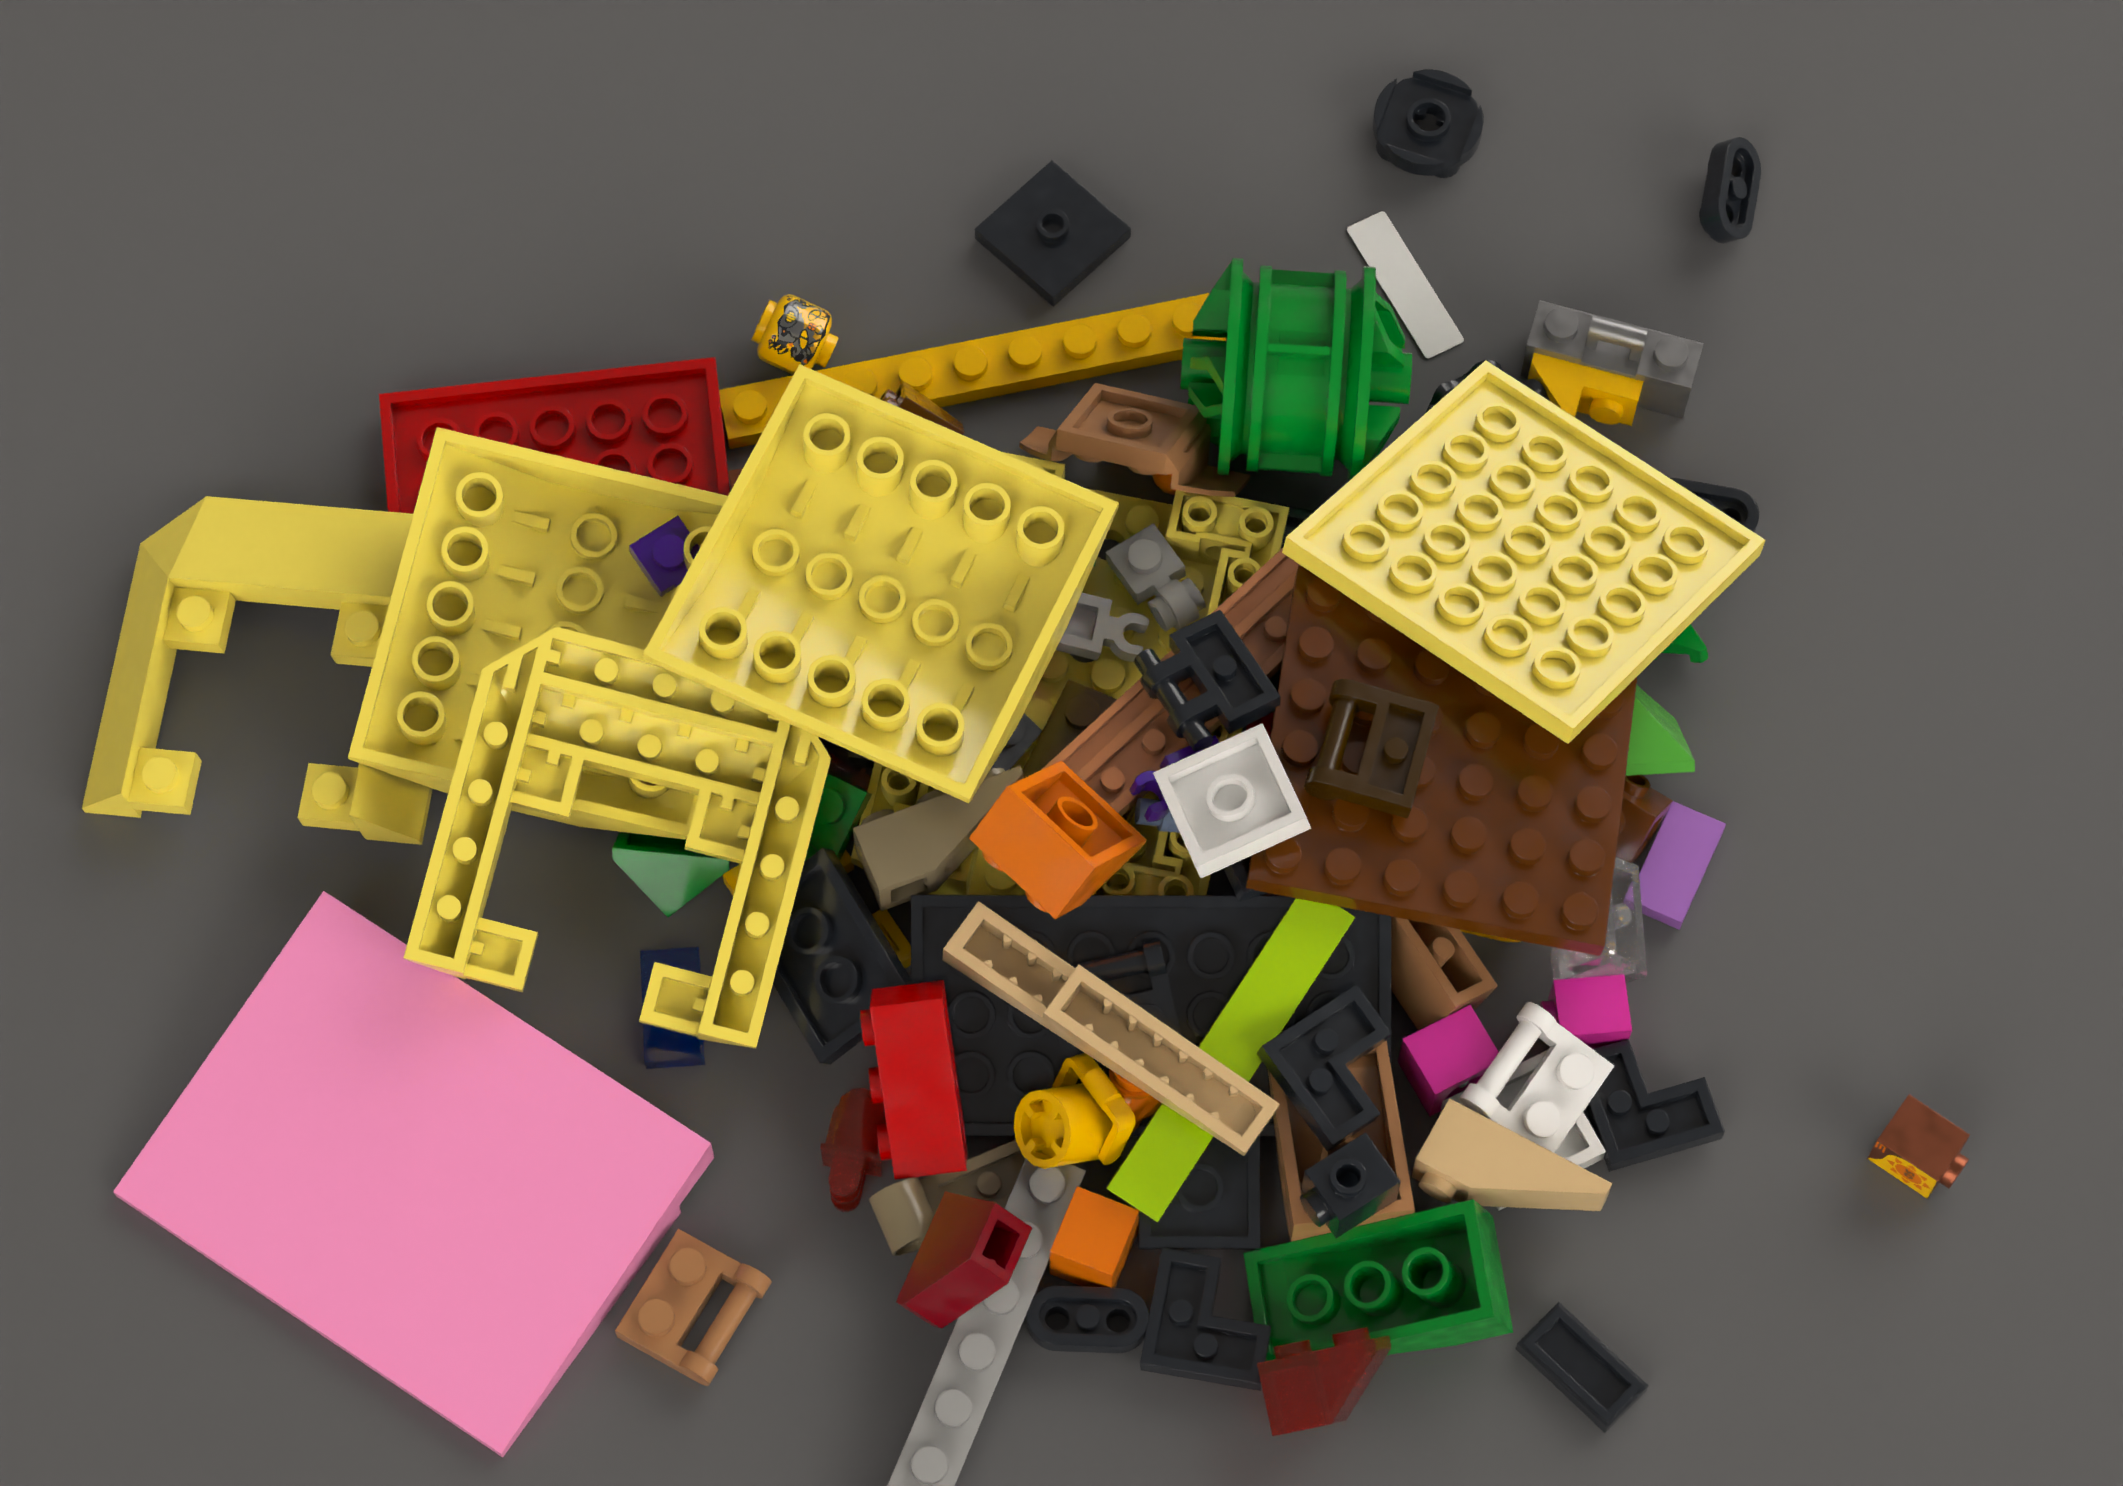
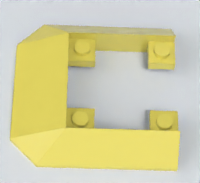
(186, 601)
(604, 707)

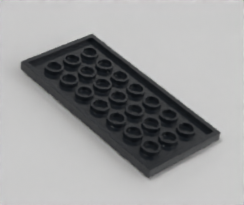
(1206, 953)

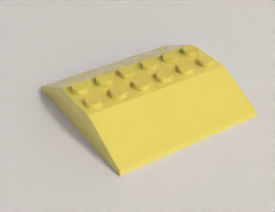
(495, 559)
(884, 584)

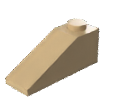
(1498, 1168)

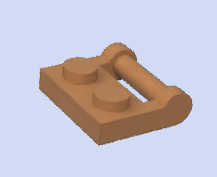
(676, 1298)

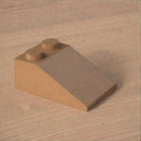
(1301, 1149)

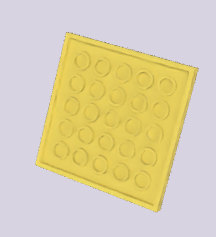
(1524, 550)

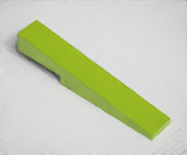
(1248, 1020)

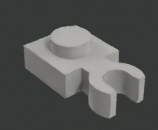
(1093, 628)

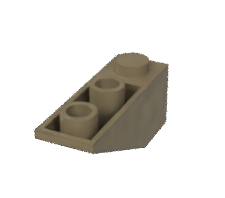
(925, 842)

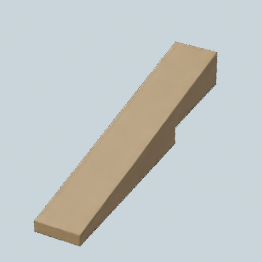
(1108, 1028)

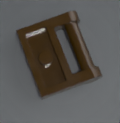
(1391, 753)

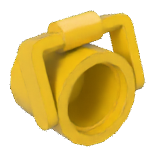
(1072, 1119)

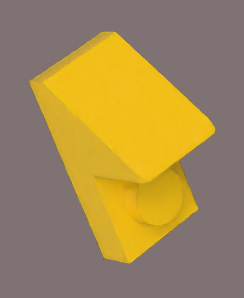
(1587, 390)

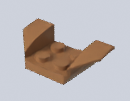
(1140, 433)

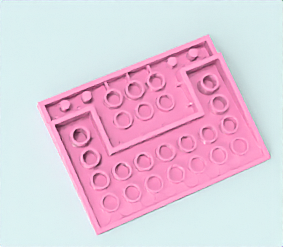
(416, 1174)

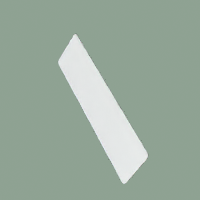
(1405, 285)

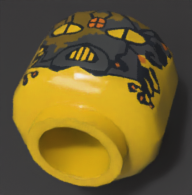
(794, 334)

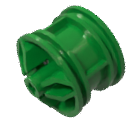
(1297, 369)

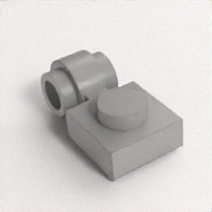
(1151, 568)

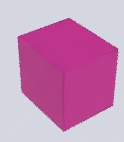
(1446, 1057)

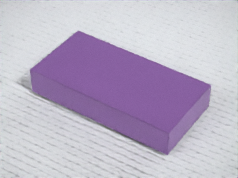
(1677, 863)

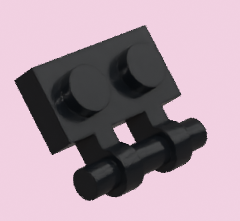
(1223, 672)

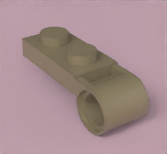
(909, 1205)

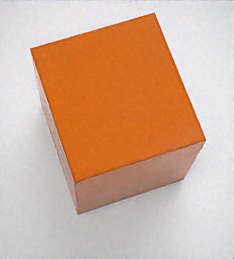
(1093, 1240)

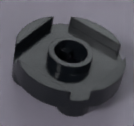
(1421, 151)

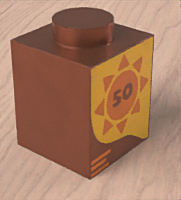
(1920, 1148)

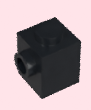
(1349, 1186)

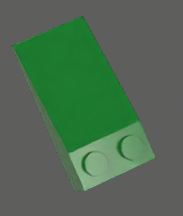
(1412, 1277)

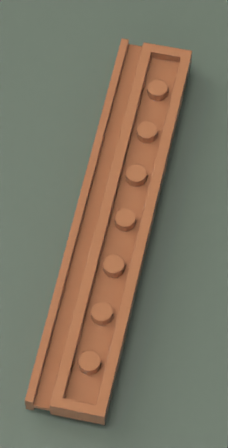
(1135, 729)

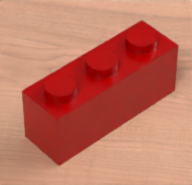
(915, 1080)

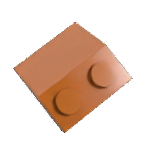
(1055, 838)

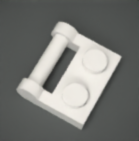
(1553, 1092)

